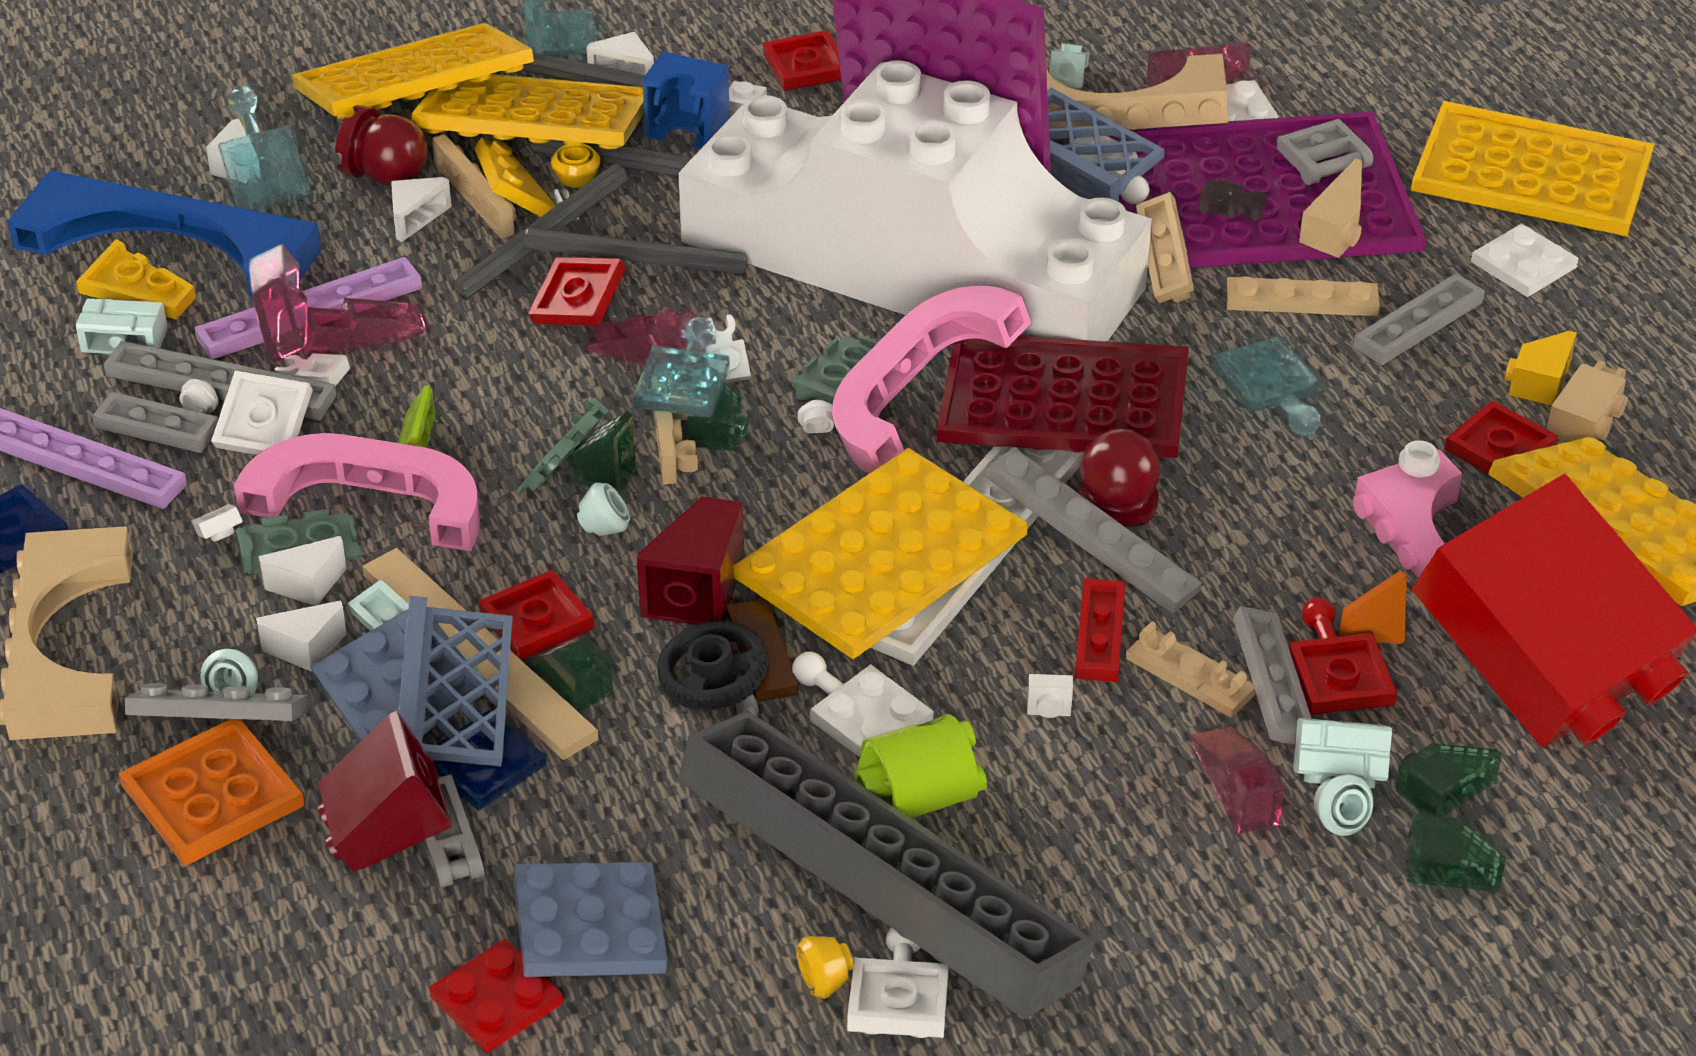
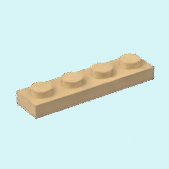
(473, 186)
(1302, 296)

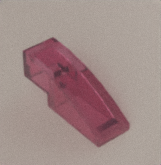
(279, 302)
(361, 325)

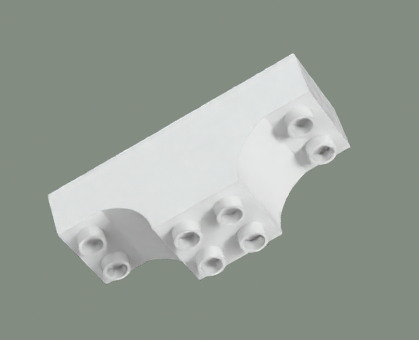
(911, 198)

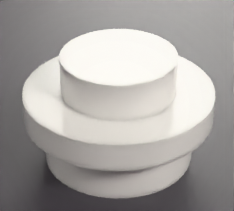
(199, 396)
(816, 417)
(1419, 459)

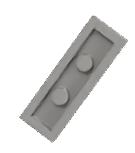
(155, 422)

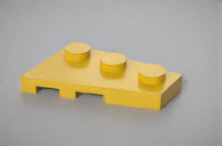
(510, 178)
(130, 278)

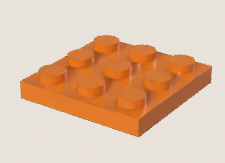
(211, 790)

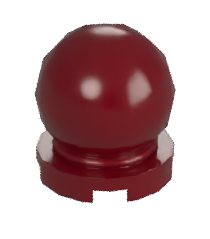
(380, 146)
(1121, 476)

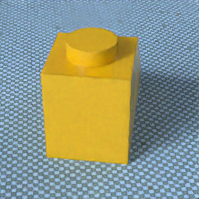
(1541, 368)

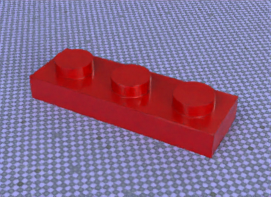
(1100, 630)

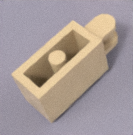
(1589, 403)

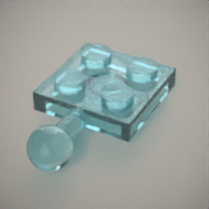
(262, 165)
(1270, 376)
(684, 379)

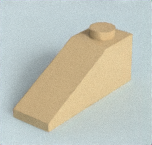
(1333, 217)

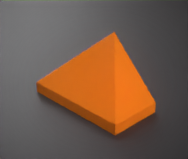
(1379, 612)

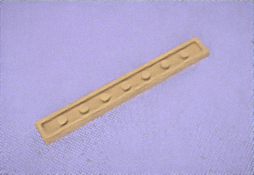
(527, 694)

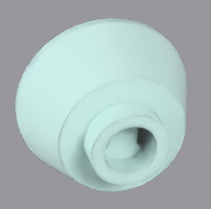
(603, 511)
(229, 669)
(1344, 804)

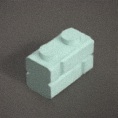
(110, 321)
(1340, 749)

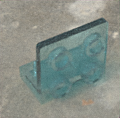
(558, 31)

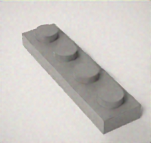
(1418, 319)
(1271, 672)
(232, 703)

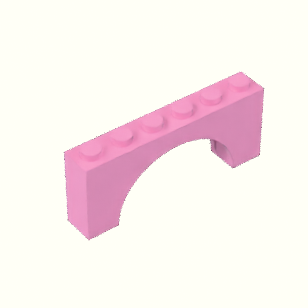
(1404, 509)

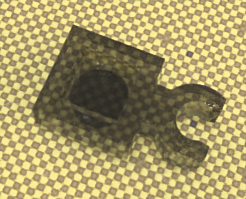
(1227, 198)

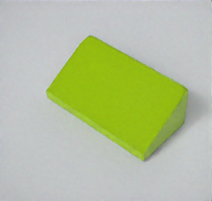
(419, 420)

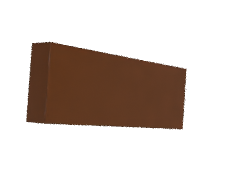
(758, 616)

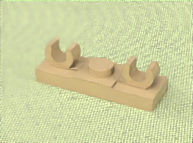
(1167, 250)
(672, 456)
(1191, 671)

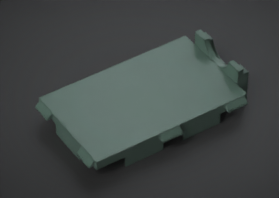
(825, 372)
(583, 427)
(280, 534)

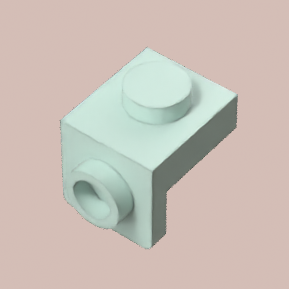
(1068, 65)

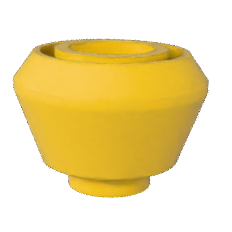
(575, 165)
(823, 964)

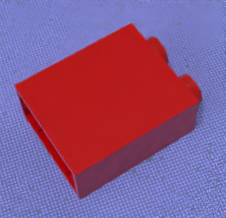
(1557, 614)

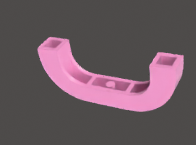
(900, 355)
(365, 463)

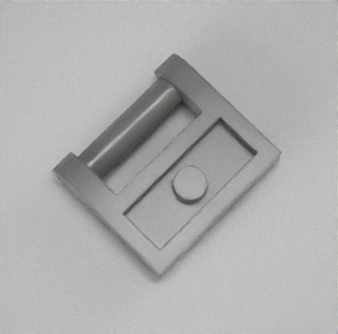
(1322, 142)

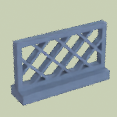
(1087, 177)
(417, 670)

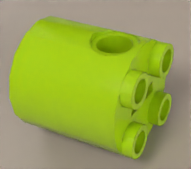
(922, 766)

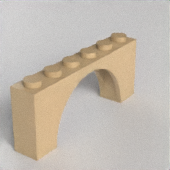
(1189, 98)
(39, 693)

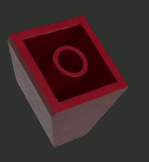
(690, 564)
(382, 797)

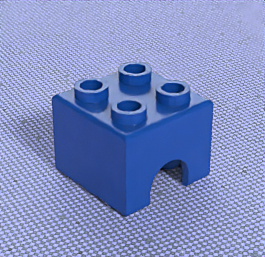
(685, 95)

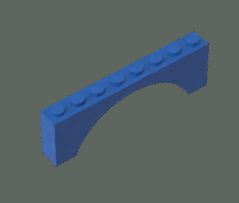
(79, 207)

